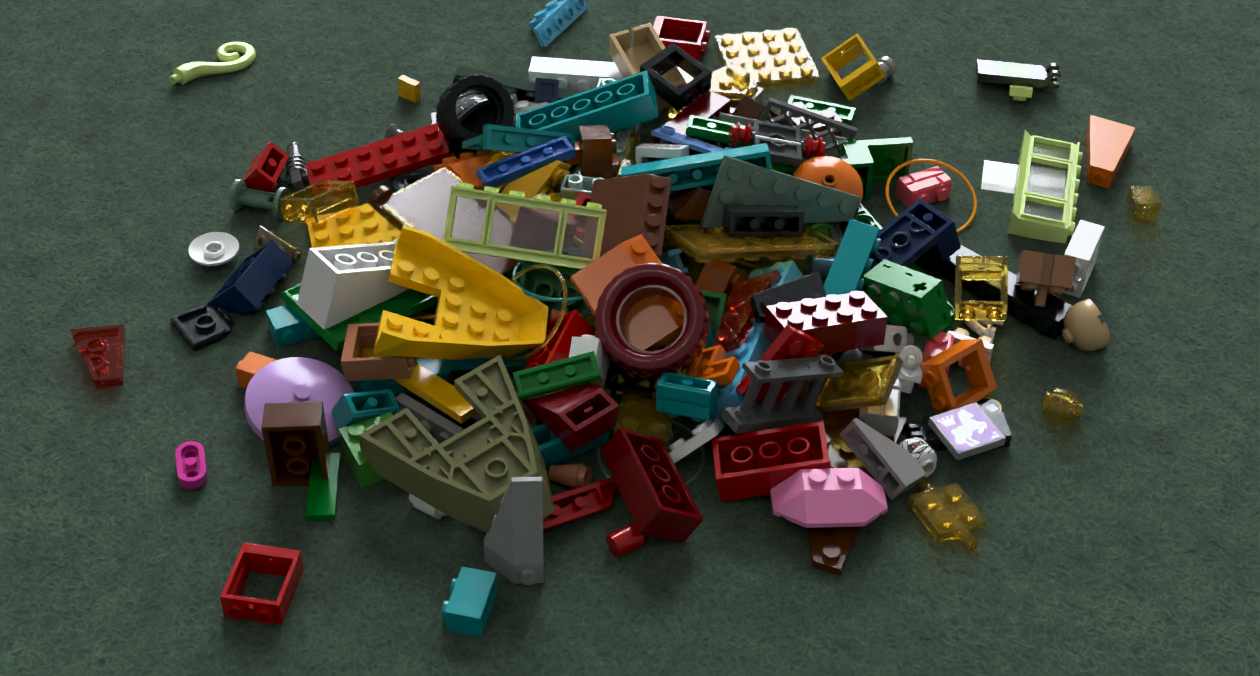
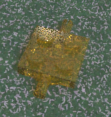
(947, 512)

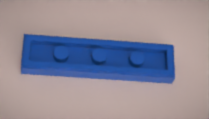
(525, 162)

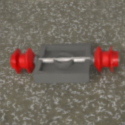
(782, 140)

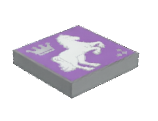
(966, 431)

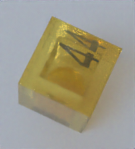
(1143, 203)

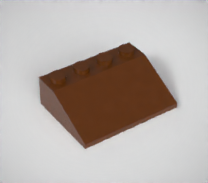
(633, 208)

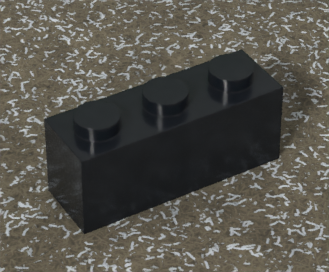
(762, 220)

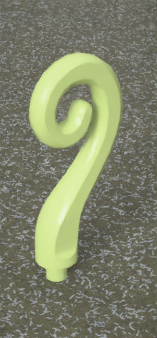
(230, 63)

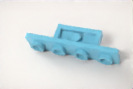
(555, 19)

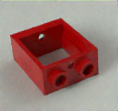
(684, 30)
(256, 559)

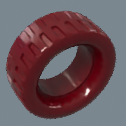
(635, 285)

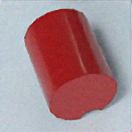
(625, 540)

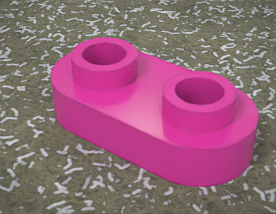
(191, 465)

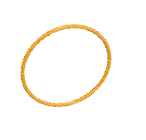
(939, 163)

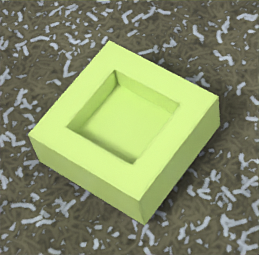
(1020, 92)

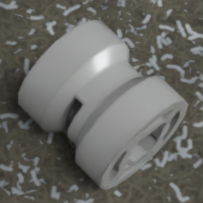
(888, 66)

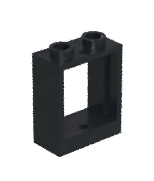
(665, 61)

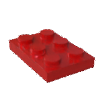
(788, 345)

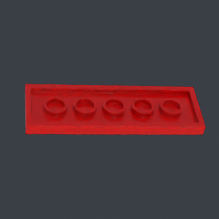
(382, 158)

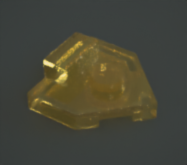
(732, 82)

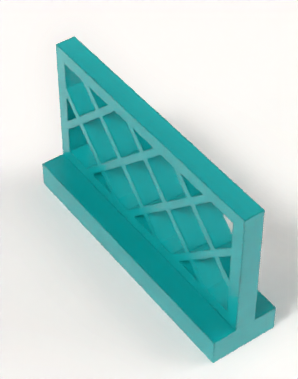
(512, 139)

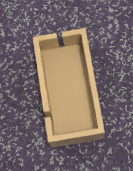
(644, 46)

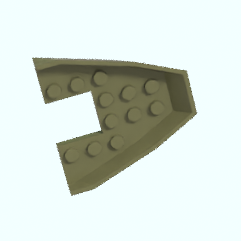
(471, 469)

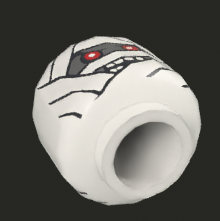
(922, 453)

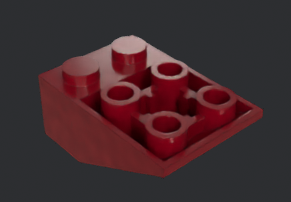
(576, 414)

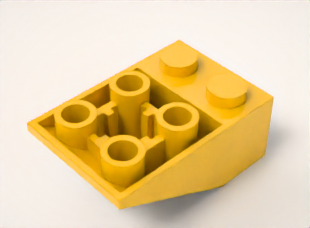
(540, 181)

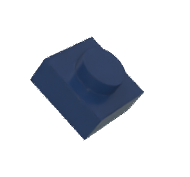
(546, 90)

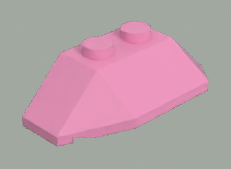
(829, 498)

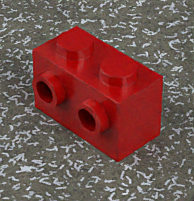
(266, 168)

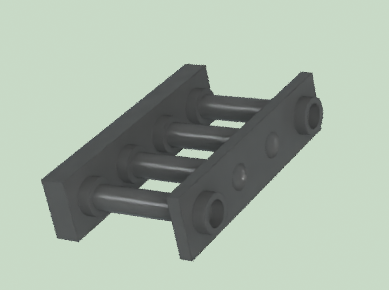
(788, 412)

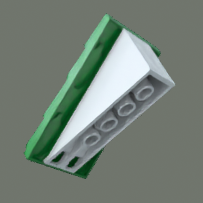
(350, 288)

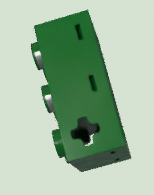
(909, 298)

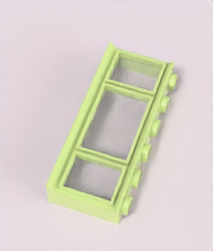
(1046, 189)
(524, 227)

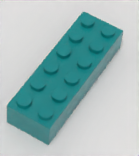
(612, 104)

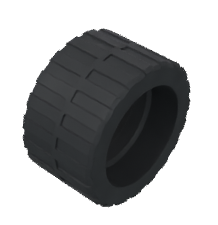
(486, 85)

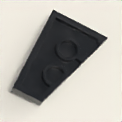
(796, 290)

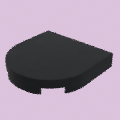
(202, 325)

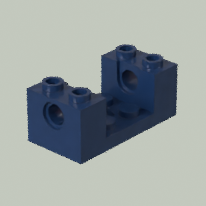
(923, 230)

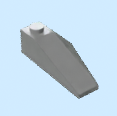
(516, 533)

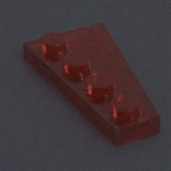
(738, 311)

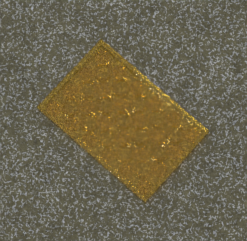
(714, 243)

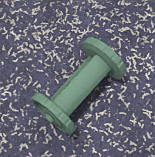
(241, 195)

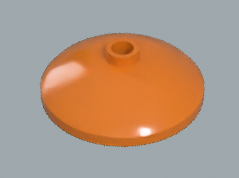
(832, 168)

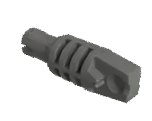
(296, 167)

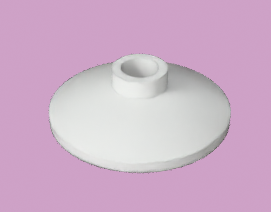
(213, 248)

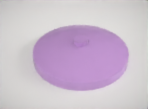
(295, 381)

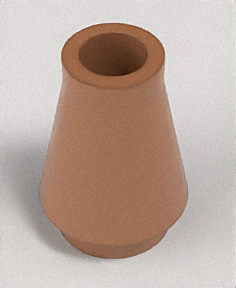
(570, 475)

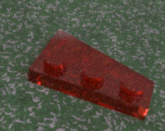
(102, 353)

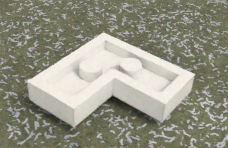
(701, 434)

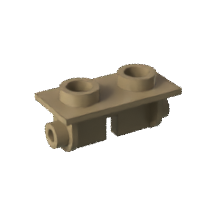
(265, 236)

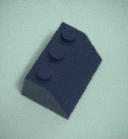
(253, 280)

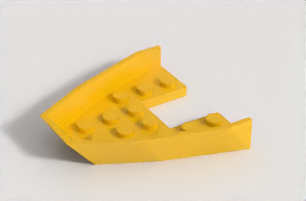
(475, 311)

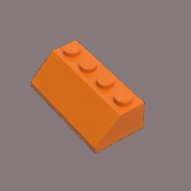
(466, 166)

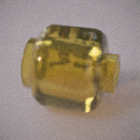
(1061, 405)

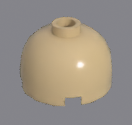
(1085, 328)

